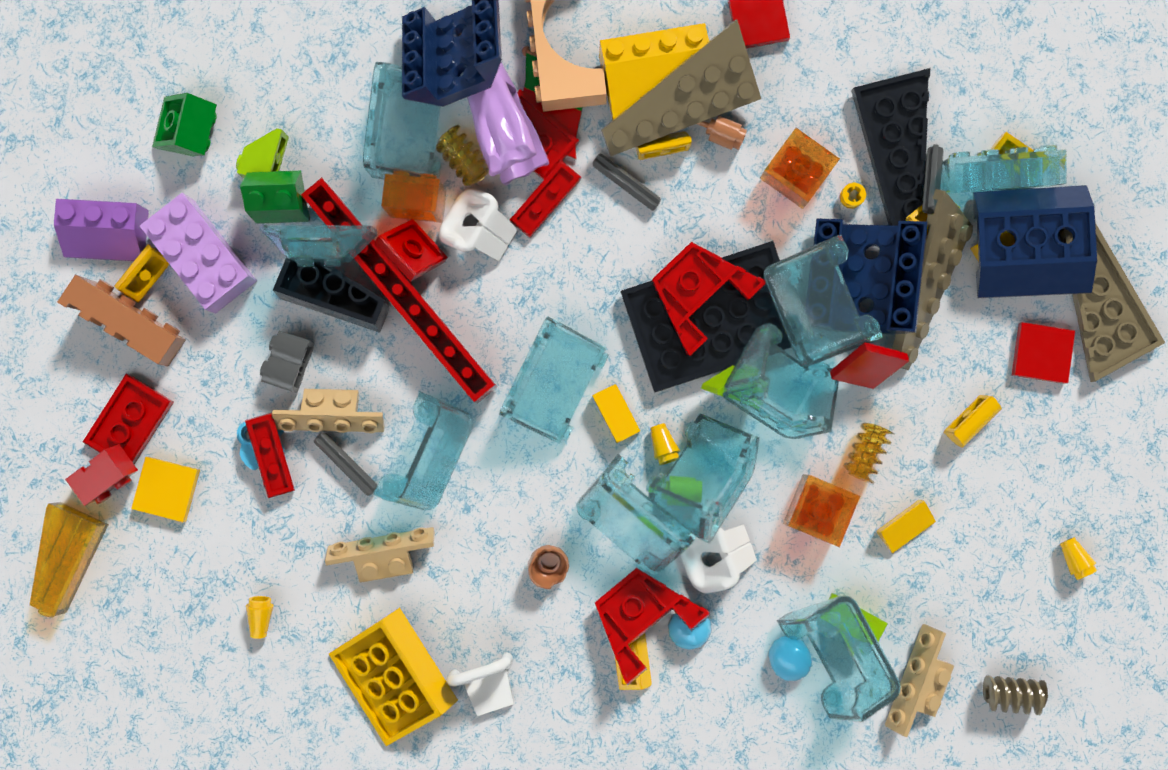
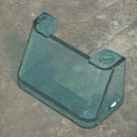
(398, 131)
(818, 304)
(553, 380)
(781, 390)
(435, 458)
(706, 476)
(633, 519)
(850, 655)

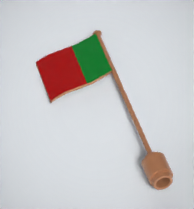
(721, 131)

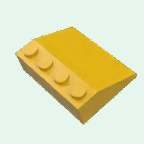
(642, 60)
(393, 677)

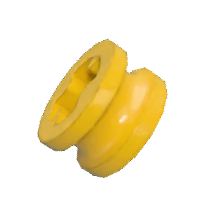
(860, 196)

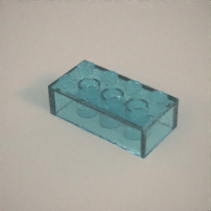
(1004, 171)

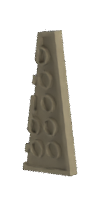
(700, 88)
(943, 251)
(1112, 317)

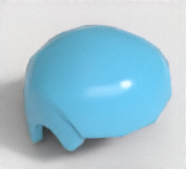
(688, 639)
(790, 658)

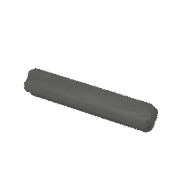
(933, 177)
(626, 182)
(346, 464)

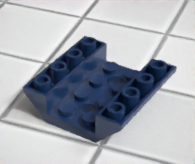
(438, 56)
(1038, 259)
(889, 279)

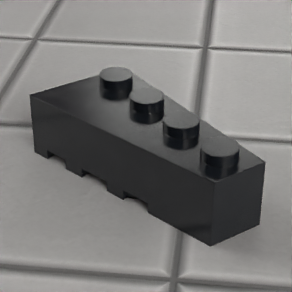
(331, 293)

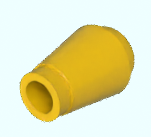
(664, 446)
(1077, 559)
(259, 615)

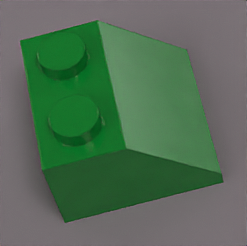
(185, 125)
(274, 197)

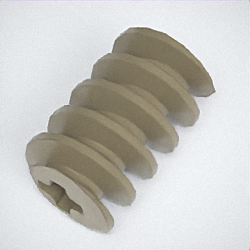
(1015, 693)

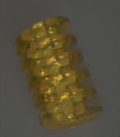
(461, 157)
(867, 452)

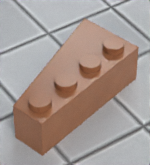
(123, 319)

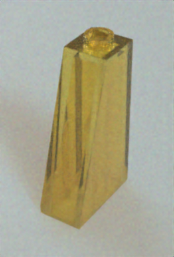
(64, 556)

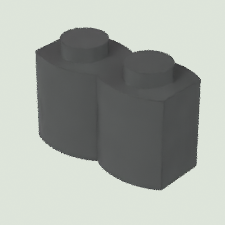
(287, 361)

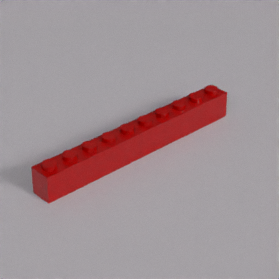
(405, 297)

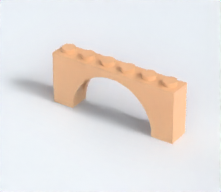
(561, 82)

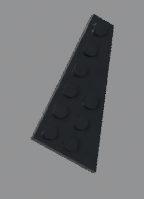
(896, 138)

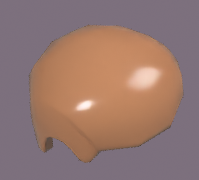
(548, 566)

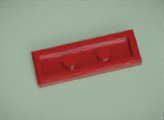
(545, 199)
(269, 455)

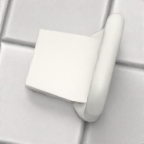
(489, 235)
(735, 554)
(486, 685)

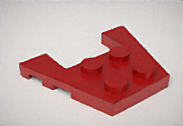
(691, 281)
(633, 609)

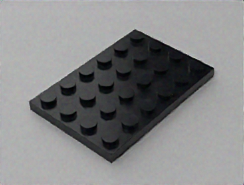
(724, 319)

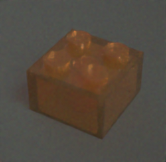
(799, 168)
(414, 197)
(821, 510)

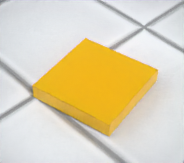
(165, 489)

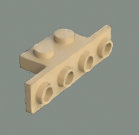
(329, 412)
(381, 555)
(921, 683)

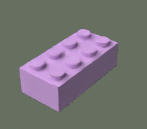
(198, 253)

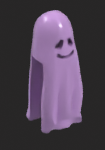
(505, 131)

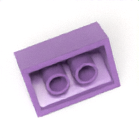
(100, 229)

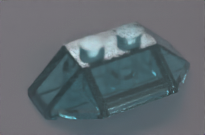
(319, 243)

